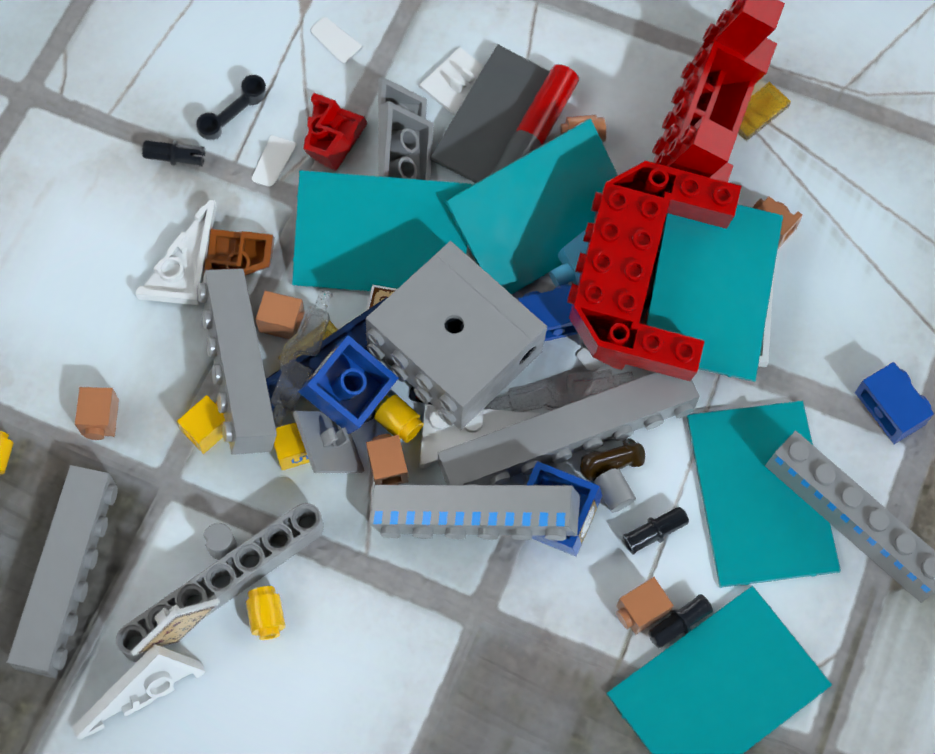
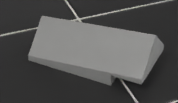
(403, 133)

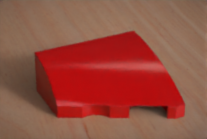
(331, 131)

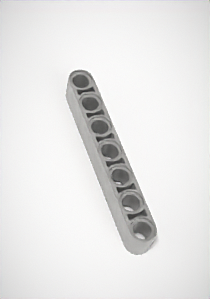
(232, 566)

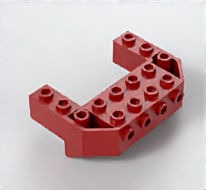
(718, 90)
(621, 262)

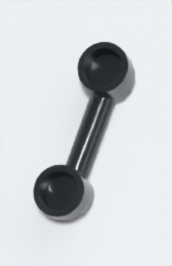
(253, 92)

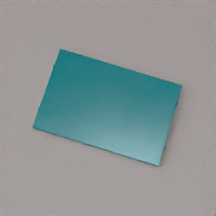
(533, 206)
(369, 229)
(717, 286)
(752, 517)
(721, 683)

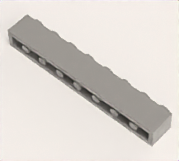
(568, 430)

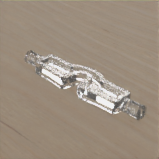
(305, 342)
(544, 395)

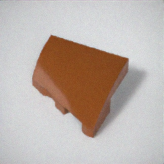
(239, 251)

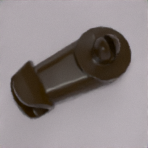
(597, 462)

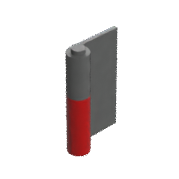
(504, 115)

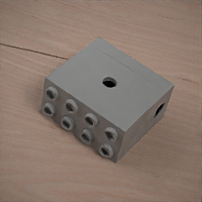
(454, 335)

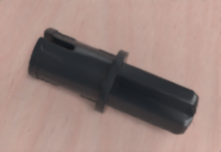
(173, 152)
(655, 529)
(680, 621)

